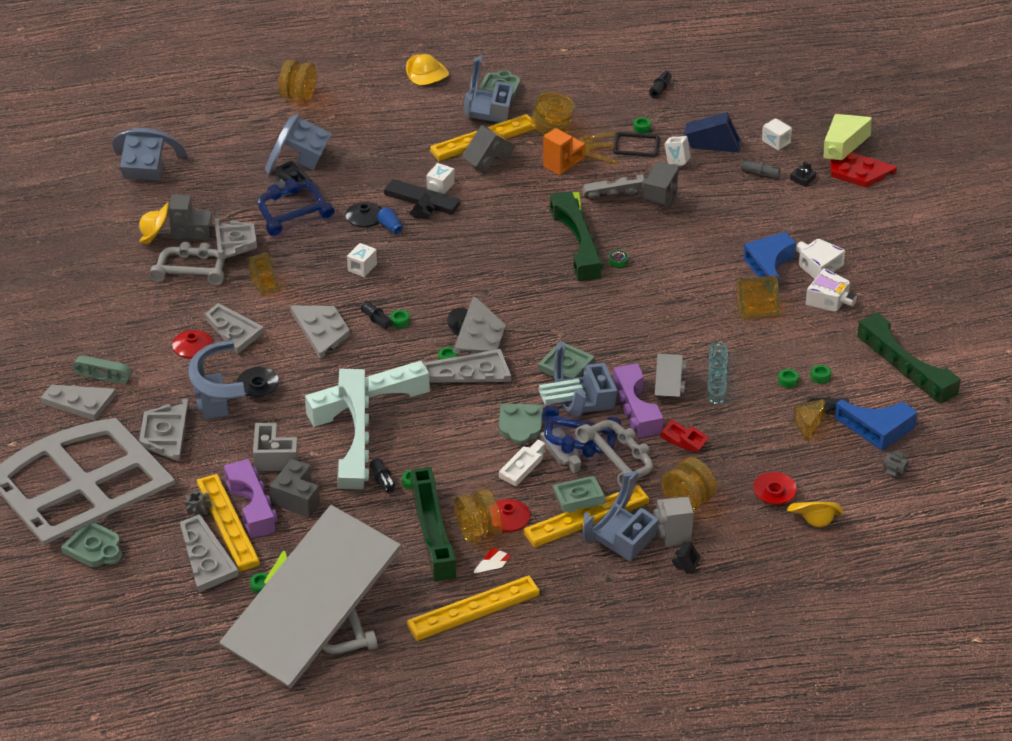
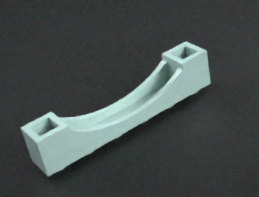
(408, 379)
(352, 468)

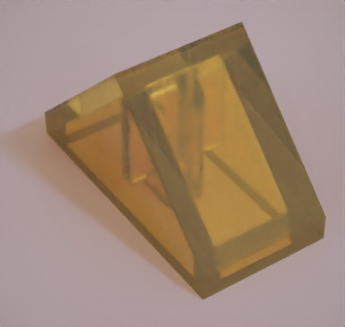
(263, 274)
(808, 417)

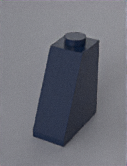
(713, 134)

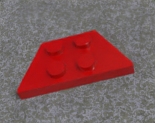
(860, 169)

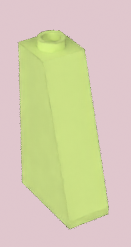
(845, 135)

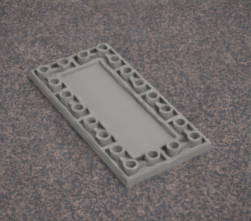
(310, 596)

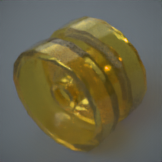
(297, 80)
(552, 111)
(690, 479)
(478, 515)

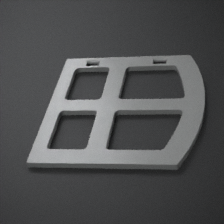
(80, 481)

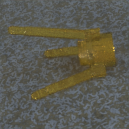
(590, 145)

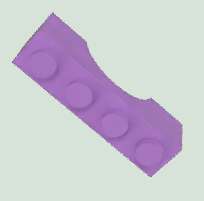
(643, 416)
(243, 481)

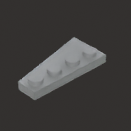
(476, 367)
(206, 555)

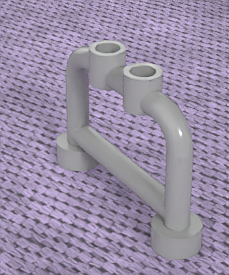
(215, 275)
(586, 433)
(362, 639)

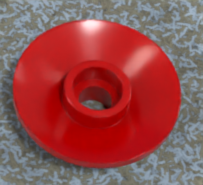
(190, 342)
(774, 488)
(513, 514)

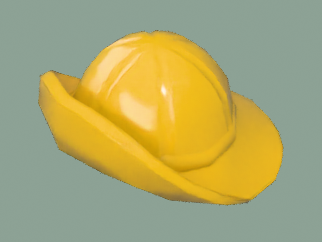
(425, 69)
(152, 223)
(817, 513)

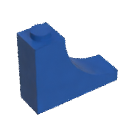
(769, 253)
(877, 426)

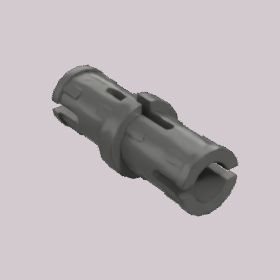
(760, 169)

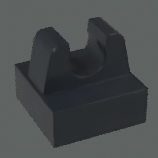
(803, 174)
(423, 207)
(687, 557)

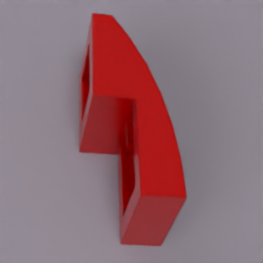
(680, 436)

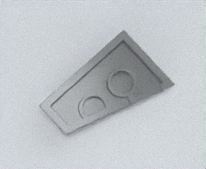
(623, 184)
(233, 326)
(78, 400)

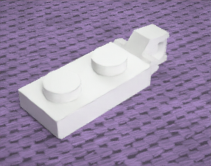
(522, 463)

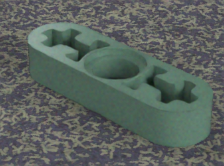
(115, 371)

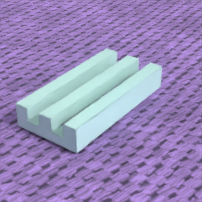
(561, 388)

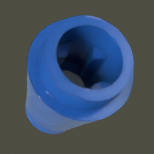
(389, 220)

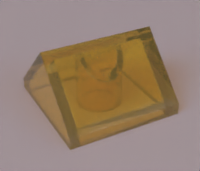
(758, 297)

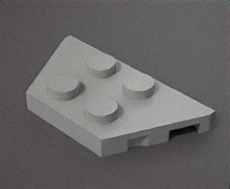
(234, 238)
(321, 326)
(480, 330)
(165, 429)

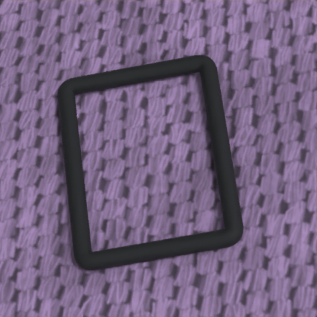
(636, 135)

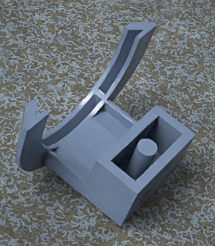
(485, 104)
(302, 137)
(142, 152)
(596, 382)
(210, 388)
(619, 528)

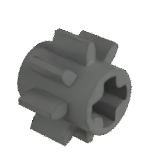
(896, 463)
(198, 503)

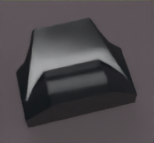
(288, 171)

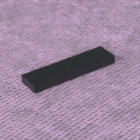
(413, 193)

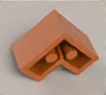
(561, 151)

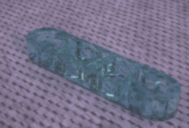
(717, 372)

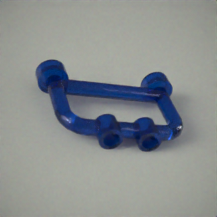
(274, 192)
(551, 416)

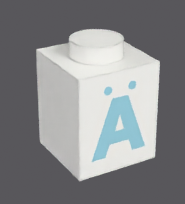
(776, 134)
(677, 150)
(440, 178)
(362, 259)

